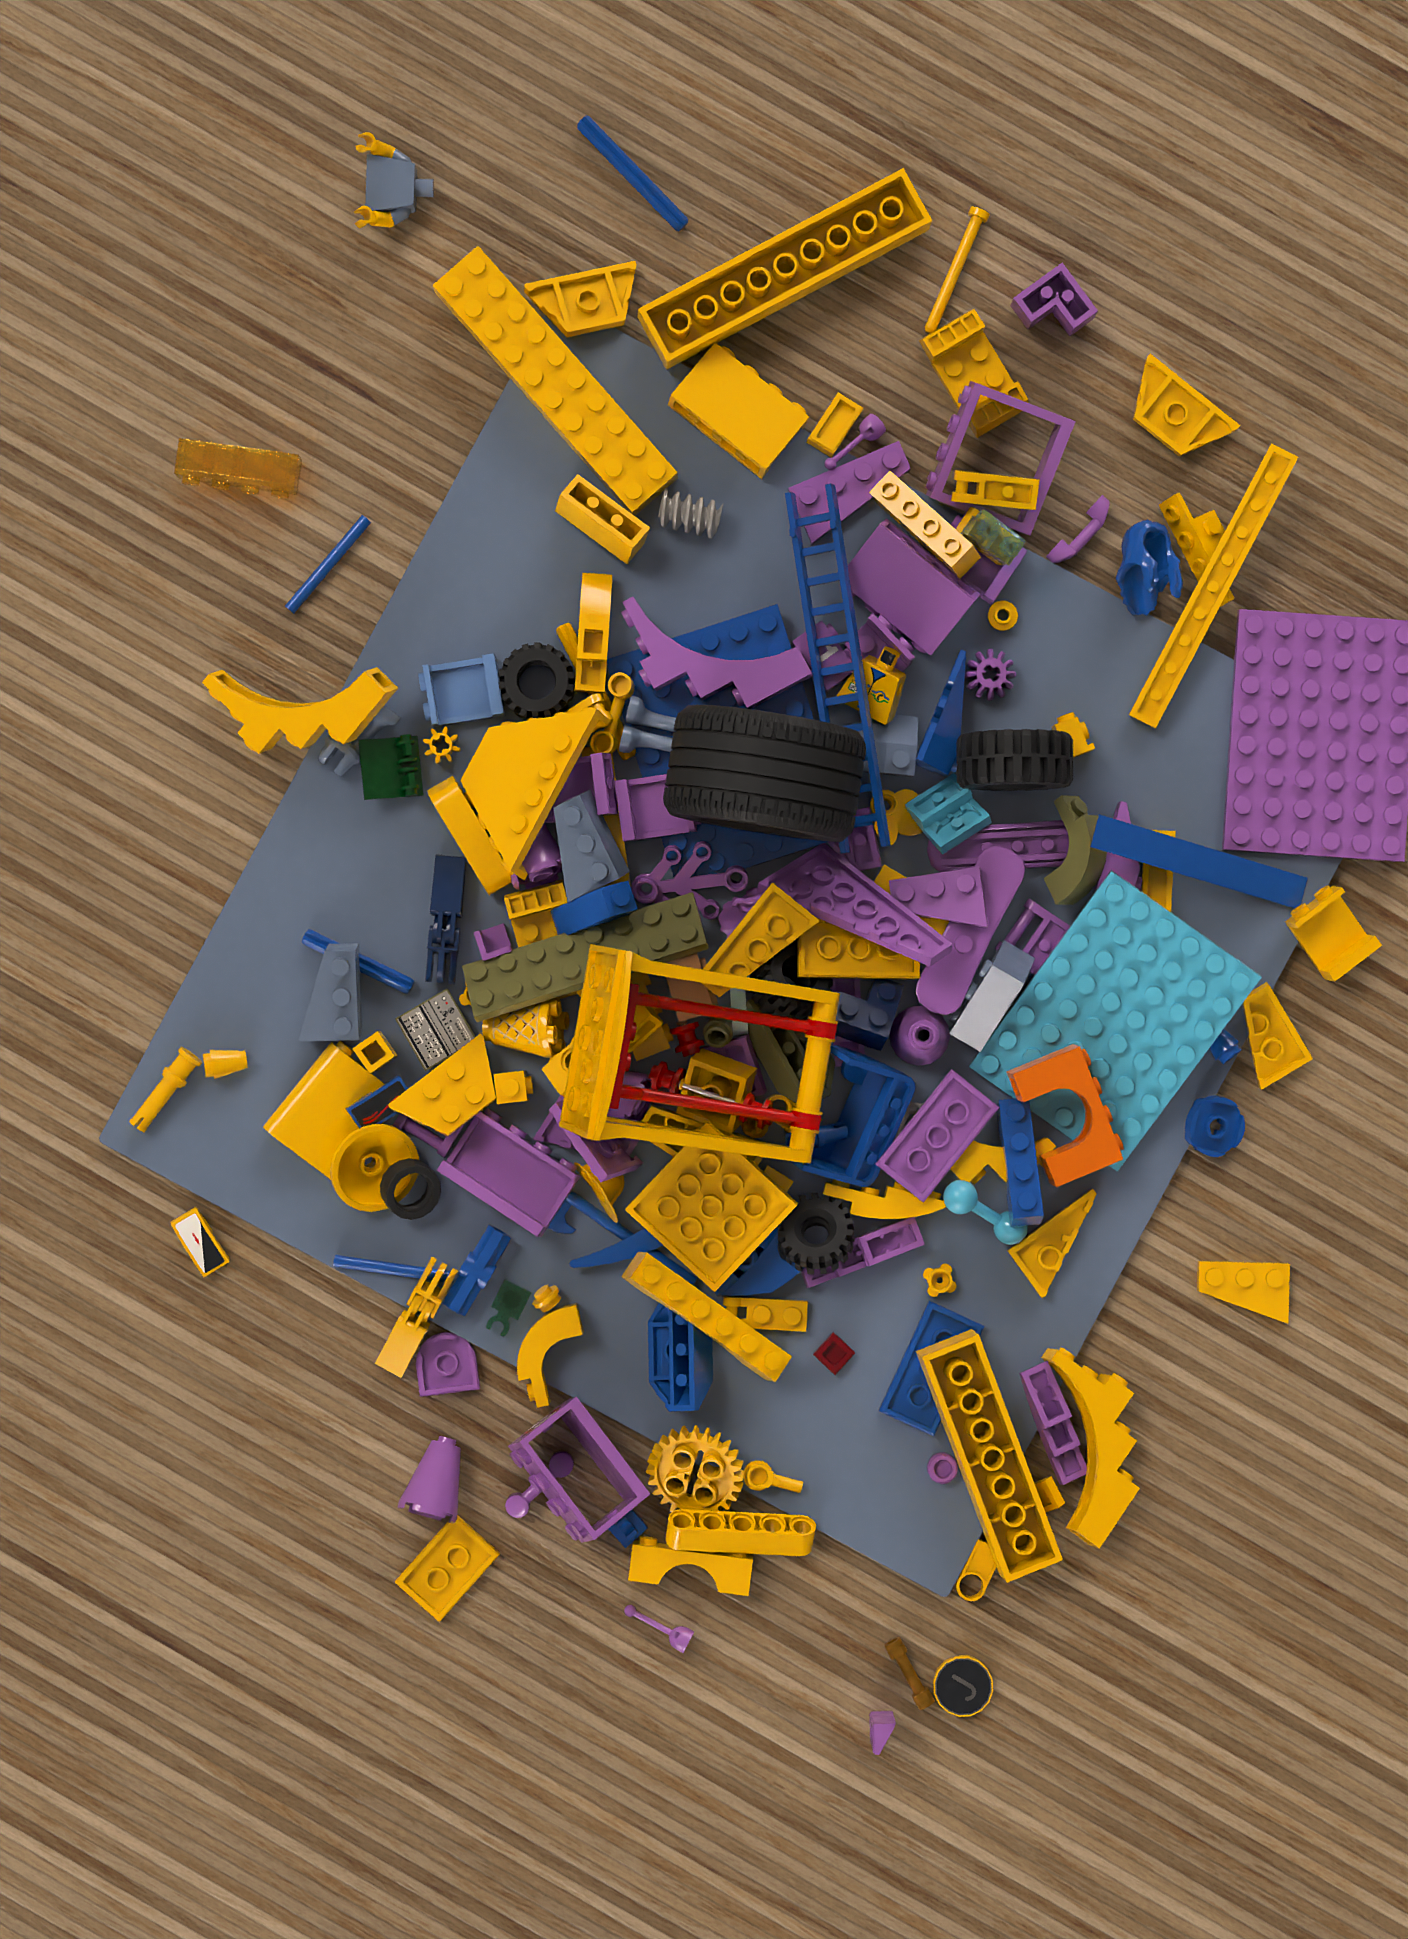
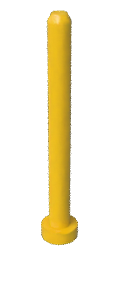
(977, 217)

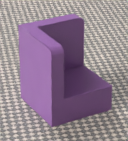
(493, 942)

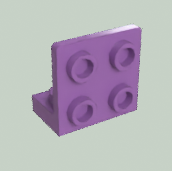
(876, 635)

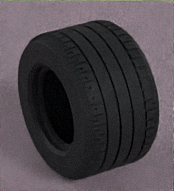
(764, 772)

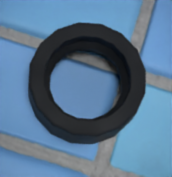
(425, 1203)

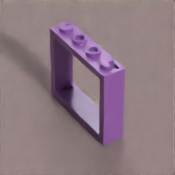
(957, 427)

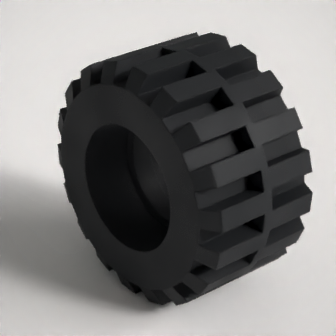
(537, 655)
(773, 970)

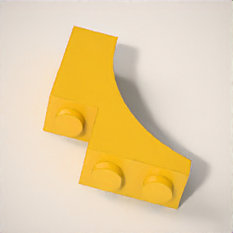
(978, 1155)

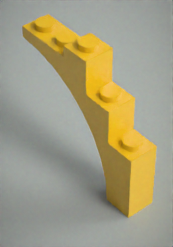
(303, 723)
(1106, 1487)

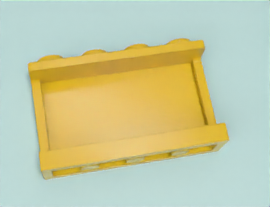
(738, 409)

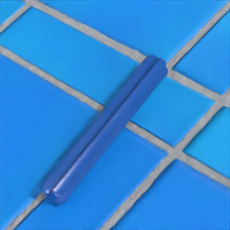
(367, 965)

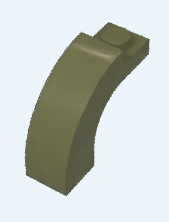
(1083, 863)

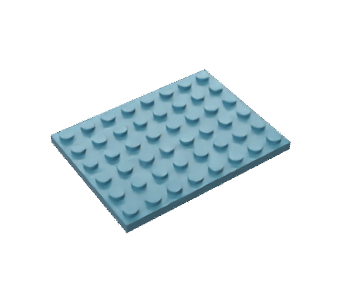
(1132, 993)

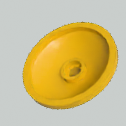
(360, 1182)

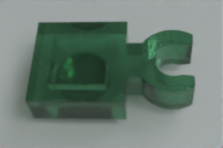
(510, 1303)

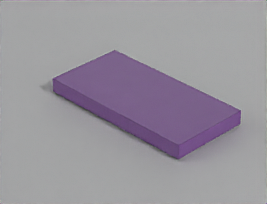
(937, 1135)

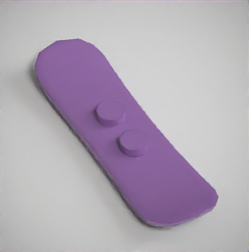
(1035, 842)
(948, 980)

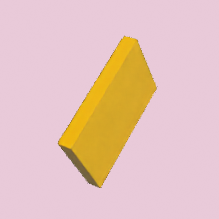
(447, 1568)

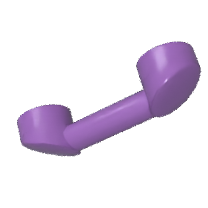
(1098, 513)
(519, 1503)

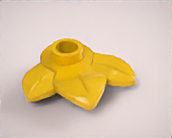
(897, 816)

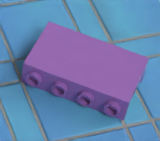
(909, 587)
(510, 1172)

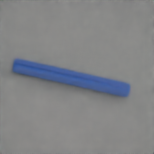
(632, 173)

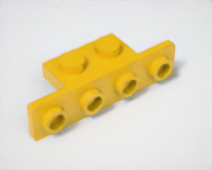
(1195, 536)

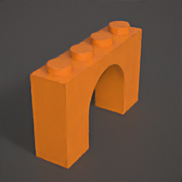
(1096, 1143)

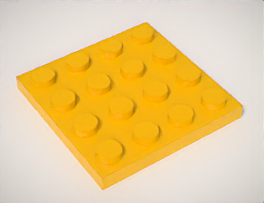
(711, 1209)

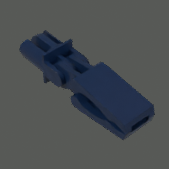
(446, 902)

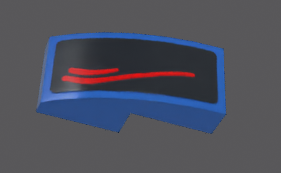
(374, 1106)

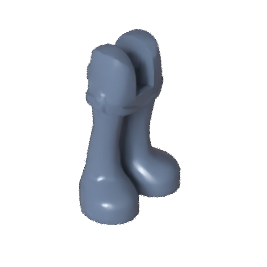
(639, 715)
(385, 717)

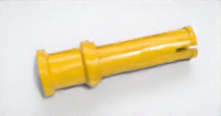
(173, 1078)

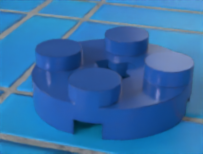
(1199, 1120)

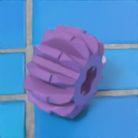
(992, 664)

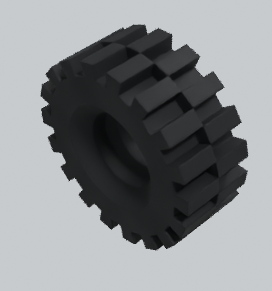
(817, 1213)

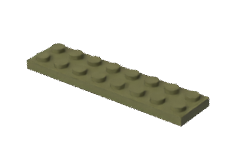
(560, 962)

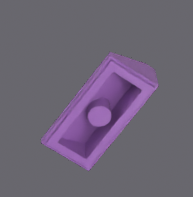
(881, 1727)

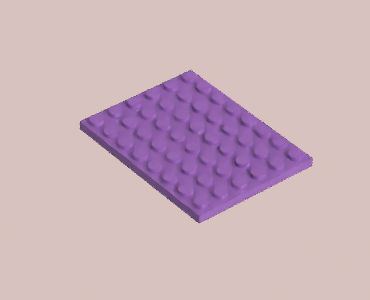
(1318, 737)

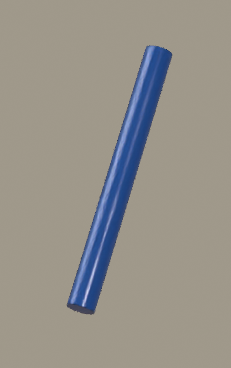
(327, 564)
(384, 1267)

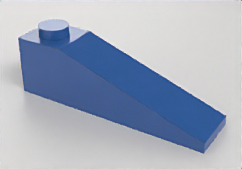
(938, 746)

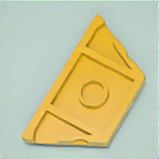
(585, 299)
(1177, 411)
(450, 1091)

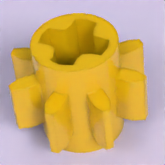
(437, 737)

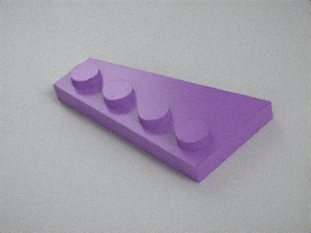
(852, 485)

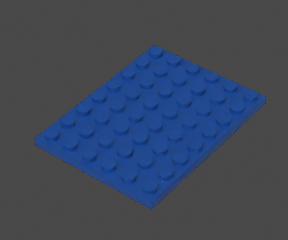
(739, 638)

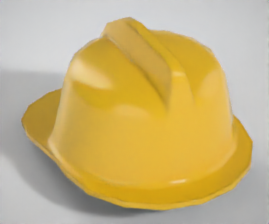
(605, 1191)

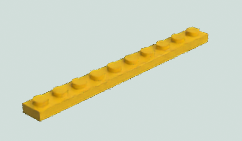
(1213, 585)

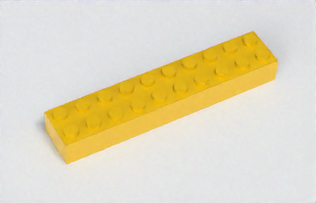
(784, 269)
(555, 381)

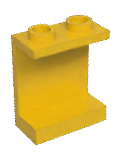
(1331, 933)

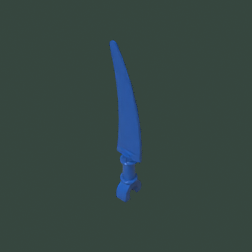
(625, 1249)

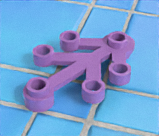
(684, 883)

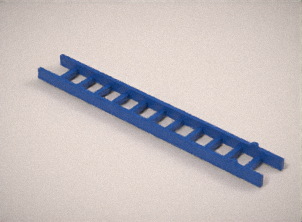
(851, 637)

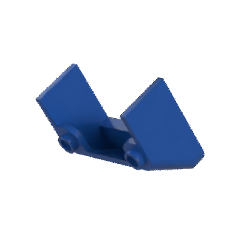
(871, 1116)

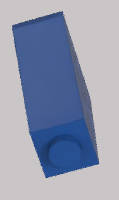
(594, 908)

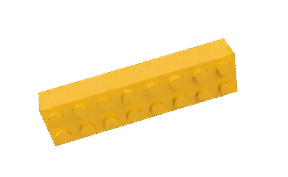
(989, 1455)

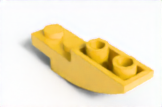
(593, 633)
(895, 1203)

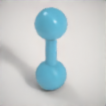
(962, 1198)

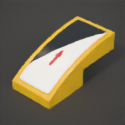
(199, 1241)

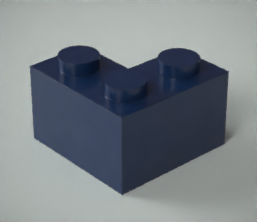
(870, 1019)

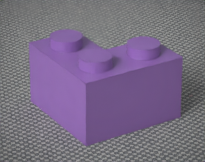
(1055, 294)

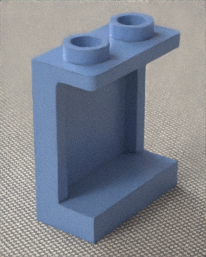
(462, 691)

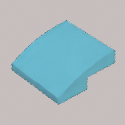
(947, 814)

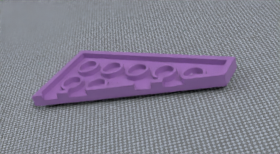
(849, 899)

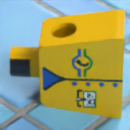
(882, 683)

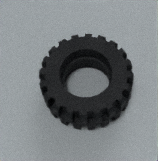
(1014, 760)

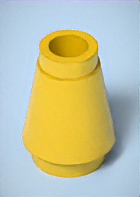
(224, 1062)

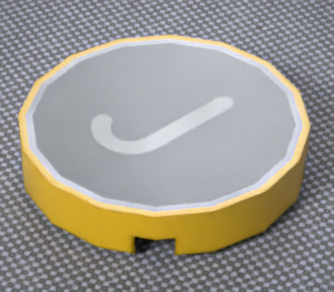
(962, 1685)

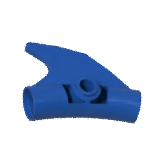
(763, 1274)

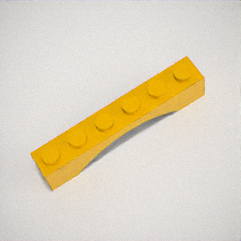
(707, 1315)

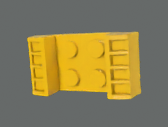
(963, 355)
(531, 913)

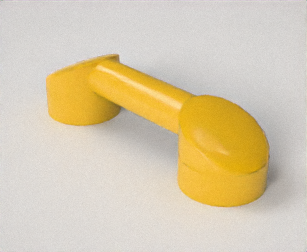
(622, 688)

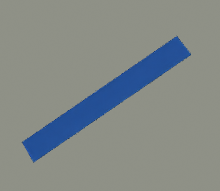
(1198, 862)

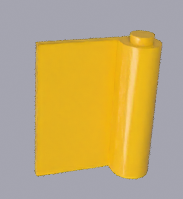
(314, 1113)

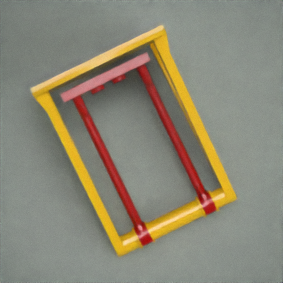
(602, 1057)

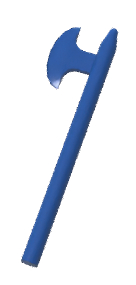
(561, 1226)

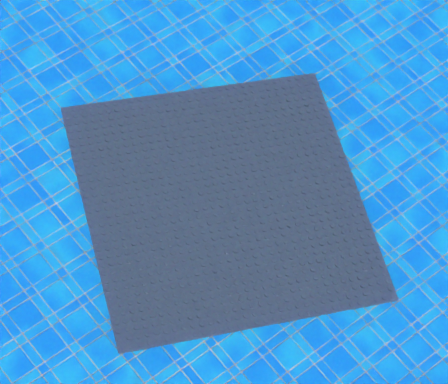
(361, 871)

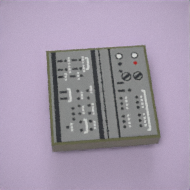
(435, 1029)

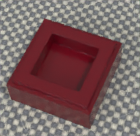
(834, 1353)

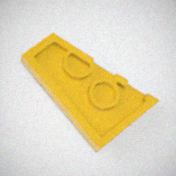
(1251, 1285)

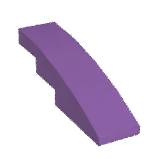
(872, 1249)
(1053, 1422)

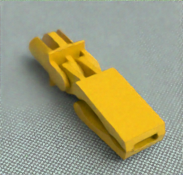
(411, 1329)

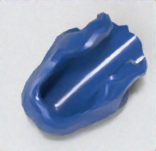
(1147, 567)

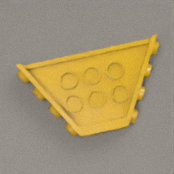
(521, 775)

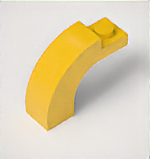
(549, 1329)

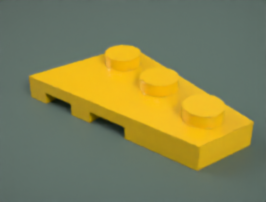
(1272, 1037)

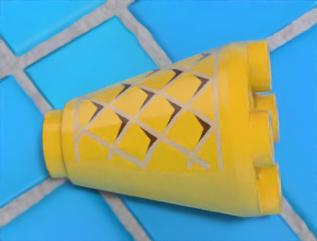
(530, 1029)

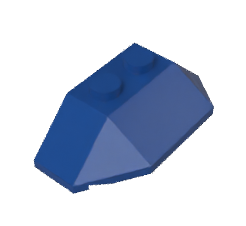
(678, 1360)

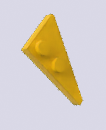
(1044, 1248)

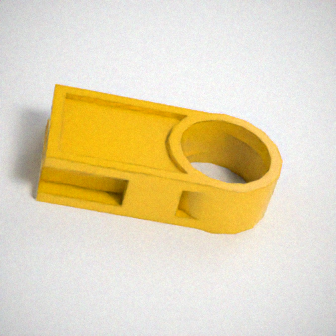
(980, 1564)

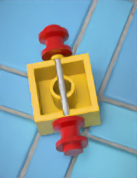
(712, 1078)

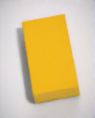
(834, 425)

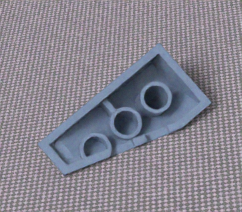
(895, 745)

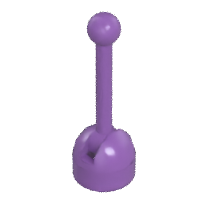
(870, 429)
(678, 1636)

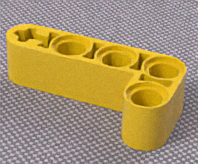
(469, 834)

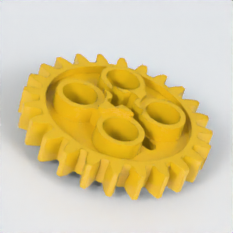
(668, 1463)

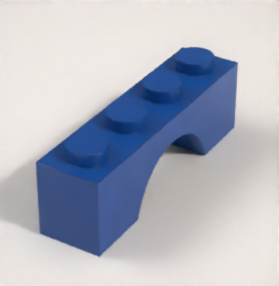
(1020, 1161)

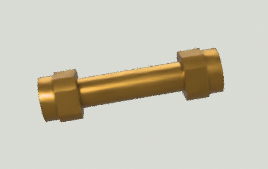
(921, 1694)

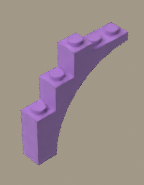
(669, 661)

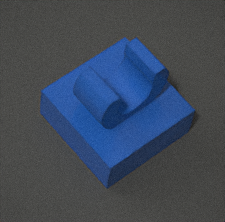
(628, 1528)

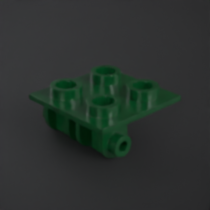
(390, 767)

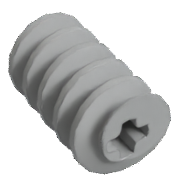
(689, 514)

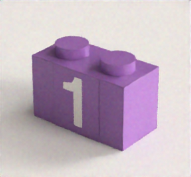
(830, 655)

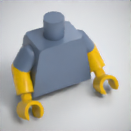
(390, 185)

